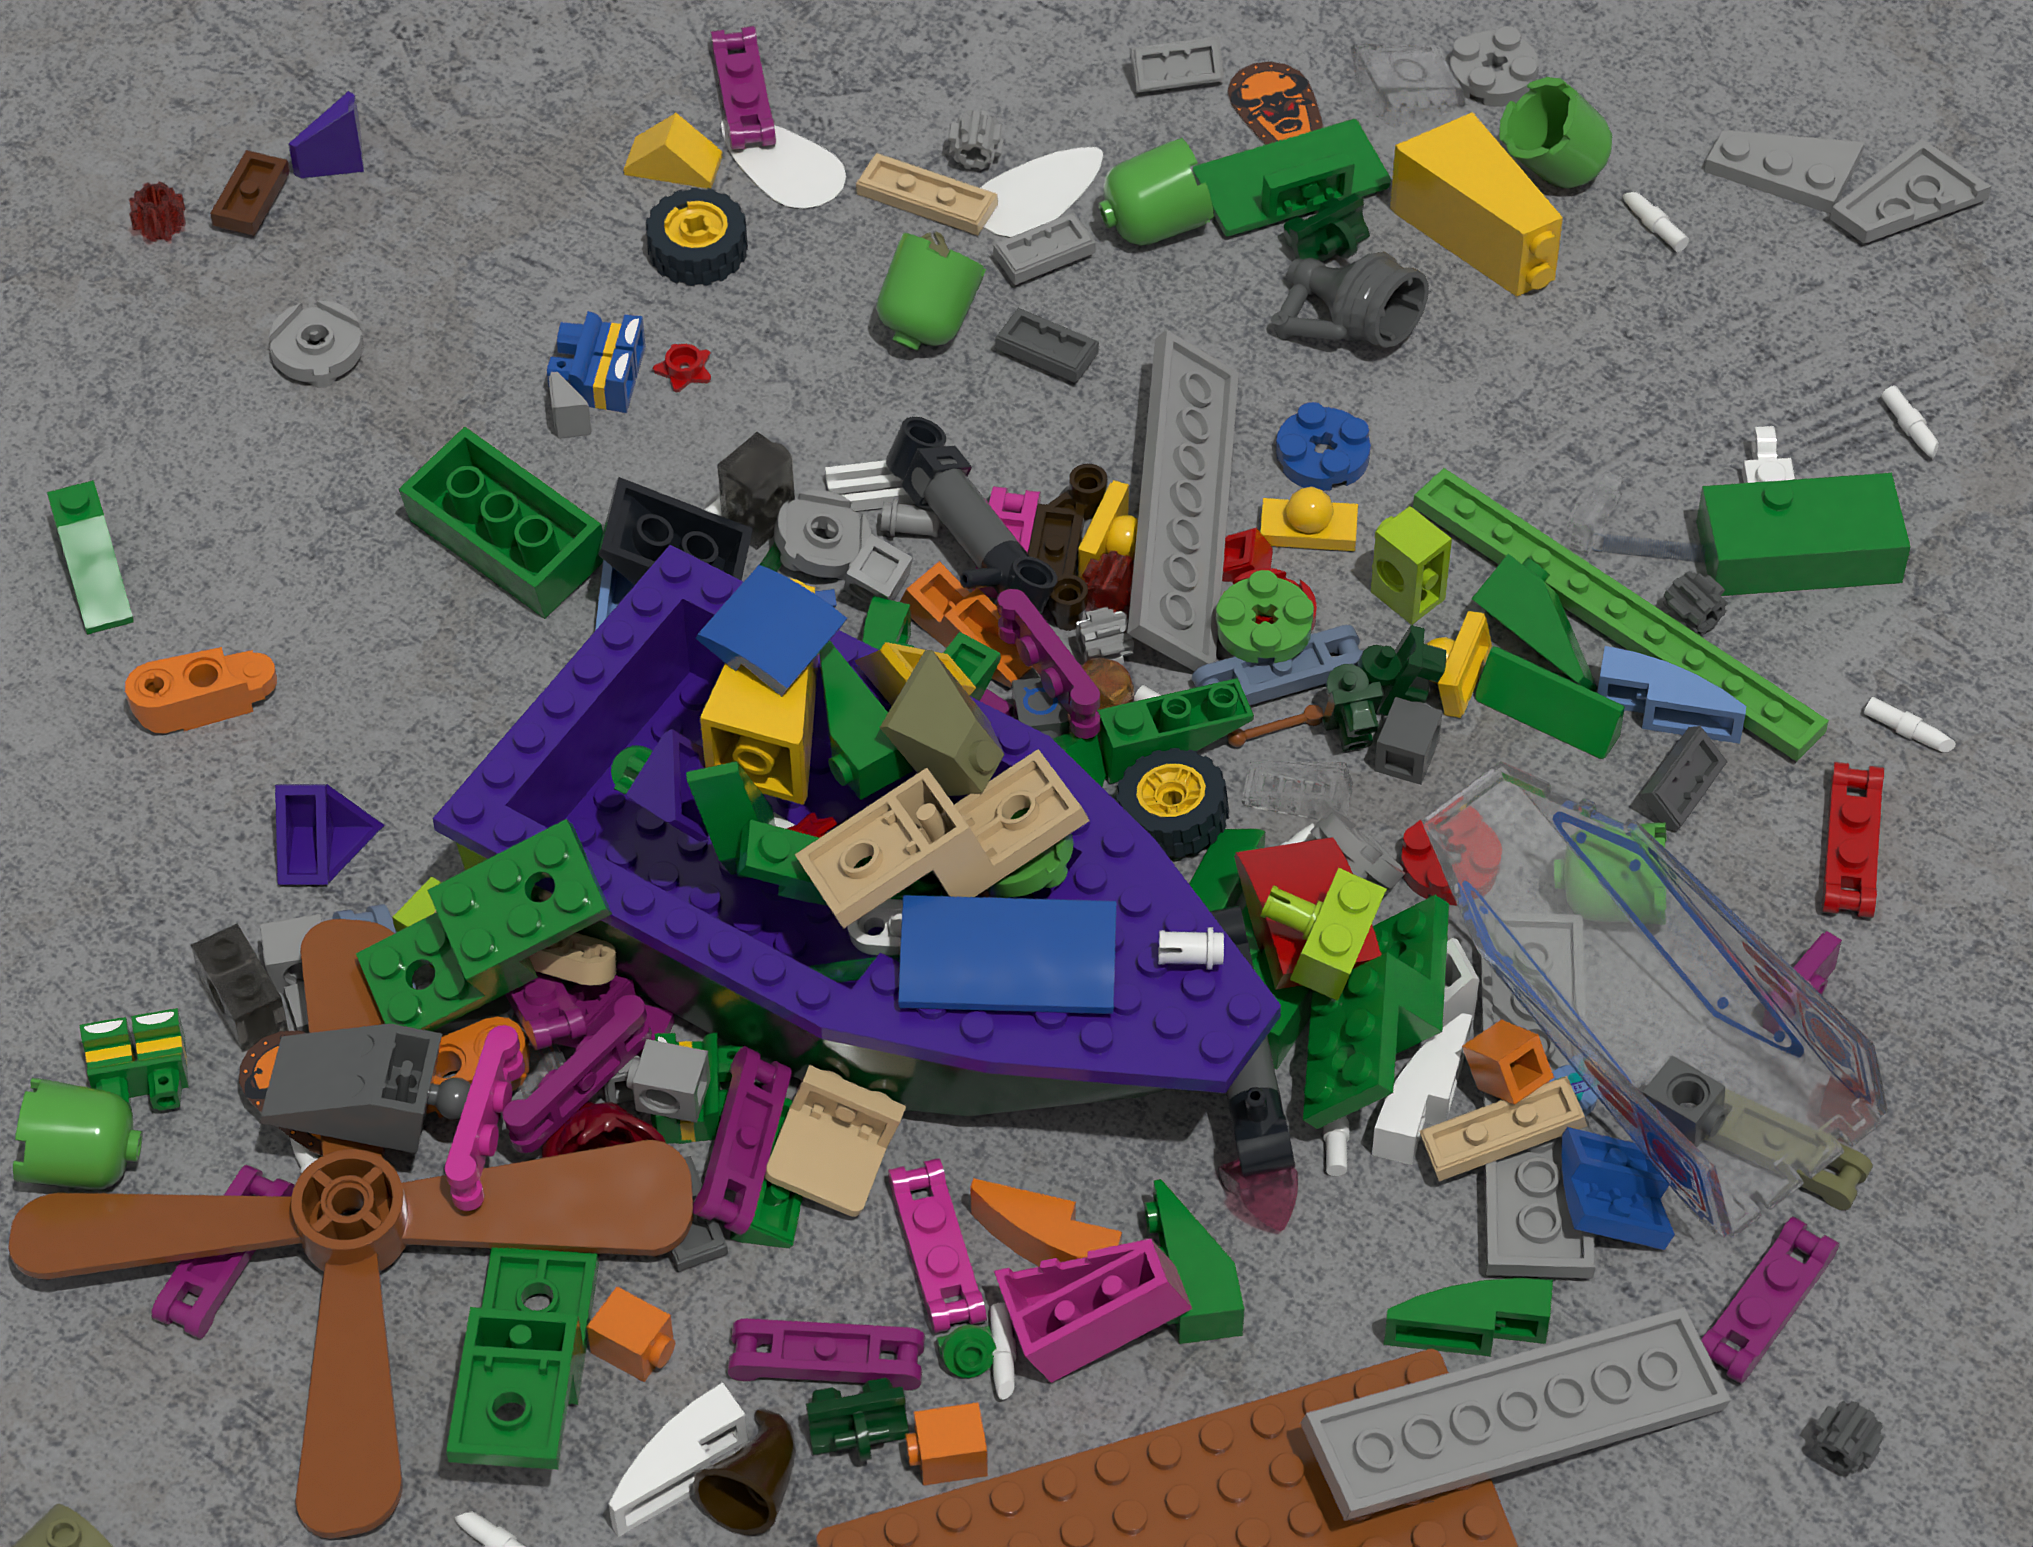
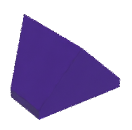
(330, 142)
(664, 785)
(317, 833)

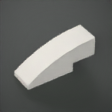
(1422, 1093)
(669, 1462)

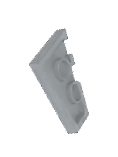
(1787, 166)
(1908, 192)

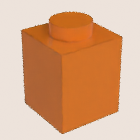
(1507, 1061)
(631, 1334)
(948, 1444)

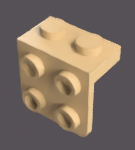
(833, 1141)

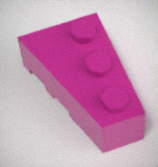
(1091, 1304)

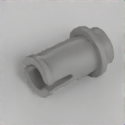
(909, 519)

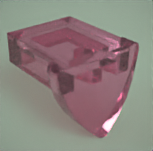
(1266, 1196)

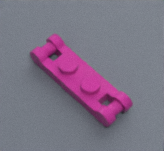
(477, 1128)
(936, 1246)

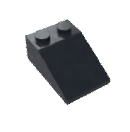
(646, 522)

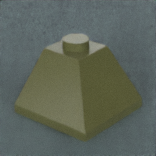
(943, 729)

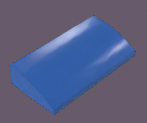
(1007, 954)

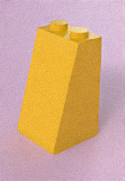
(1477, 204)
(762, 729)

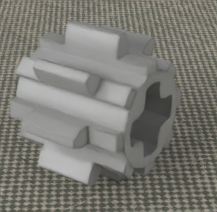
(975, 139)
(1104, 635)

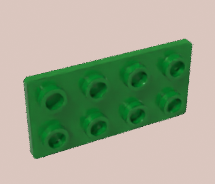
(1291, 176)

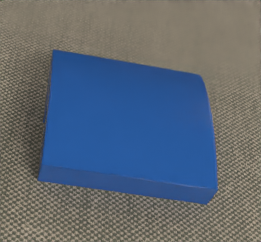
(771, 628)
(1614, 1189)

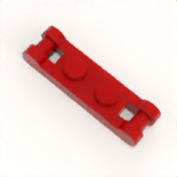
(1853, 840)

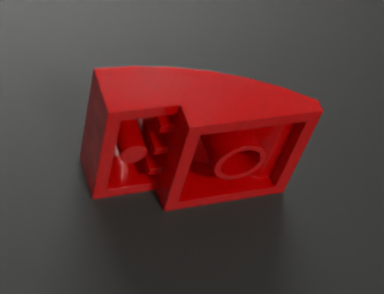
(1303, 871)

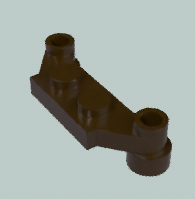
(1058, 536)

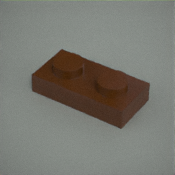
(250, 192)

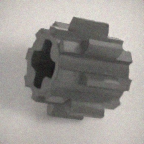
(1696, 602)
(1847, 1437)

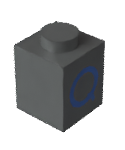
(1037, 708)

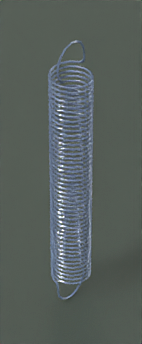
(1652, 548)

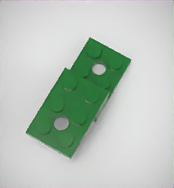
(485, 931)
(1379, 1014)
(523, 1358)

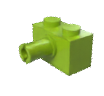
(1331, 929)

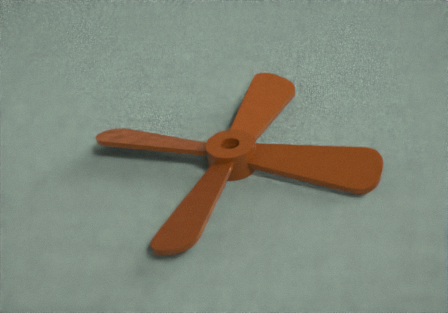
(587, 1201)

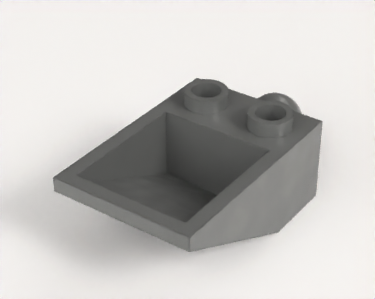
(361, 1085)

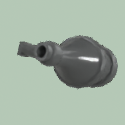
(1366, 300)

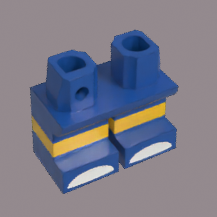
(604, 359)

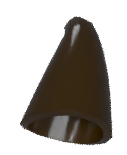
(750, 1484)

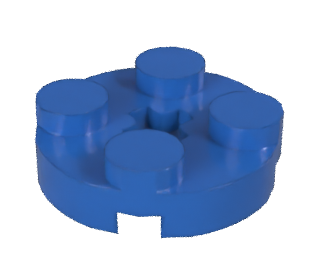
(1327, 426)

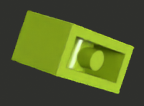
(1410, 564)

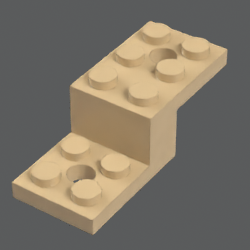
(923, 831)

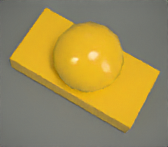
(1309, 521)
(1110, 528)
(1463, 662)

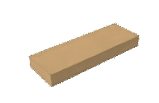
(927, 194)
(1502, 1129)

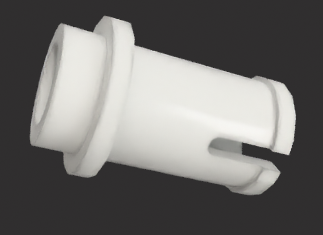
(1191, 948)

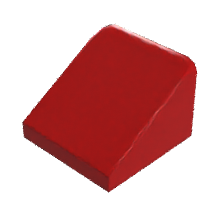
(1244, 553)

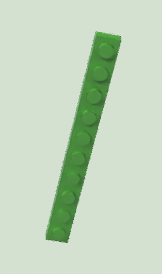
(1619, 611)

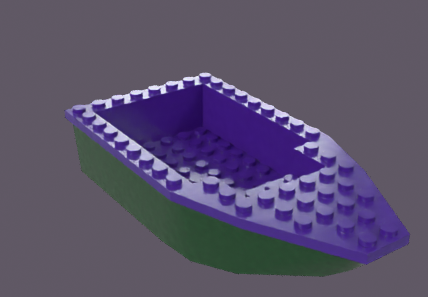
(741, 954)

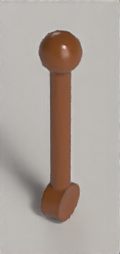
(1312, 716)

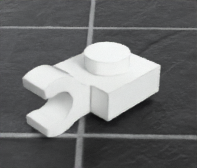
(1765, 463)

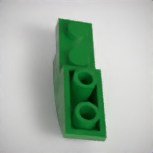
(770, 856)

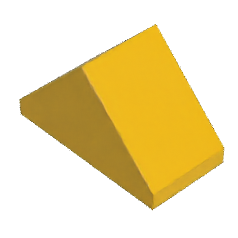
(674, 154)

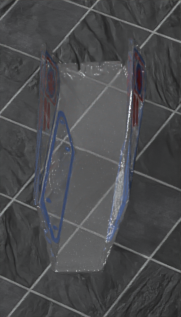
(1644, 963)

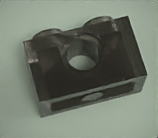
(756, 485)
(239, 986)

